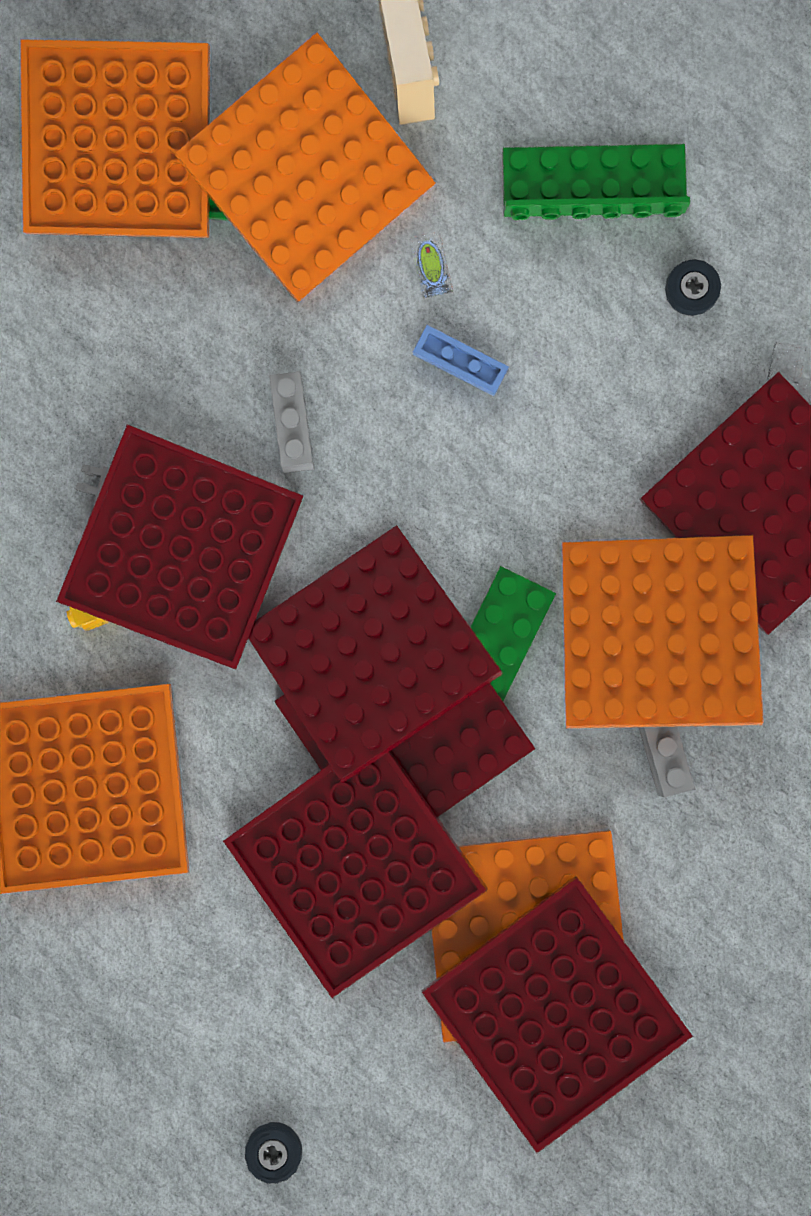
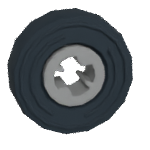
(703, 276)
(284, 1140)

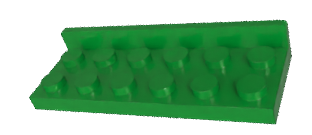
(594, 181)

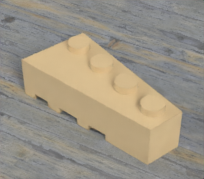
(409, 59)

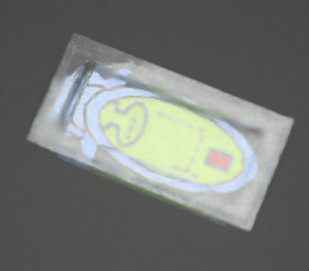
(431, 264)

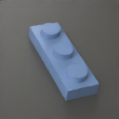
(460, 360)

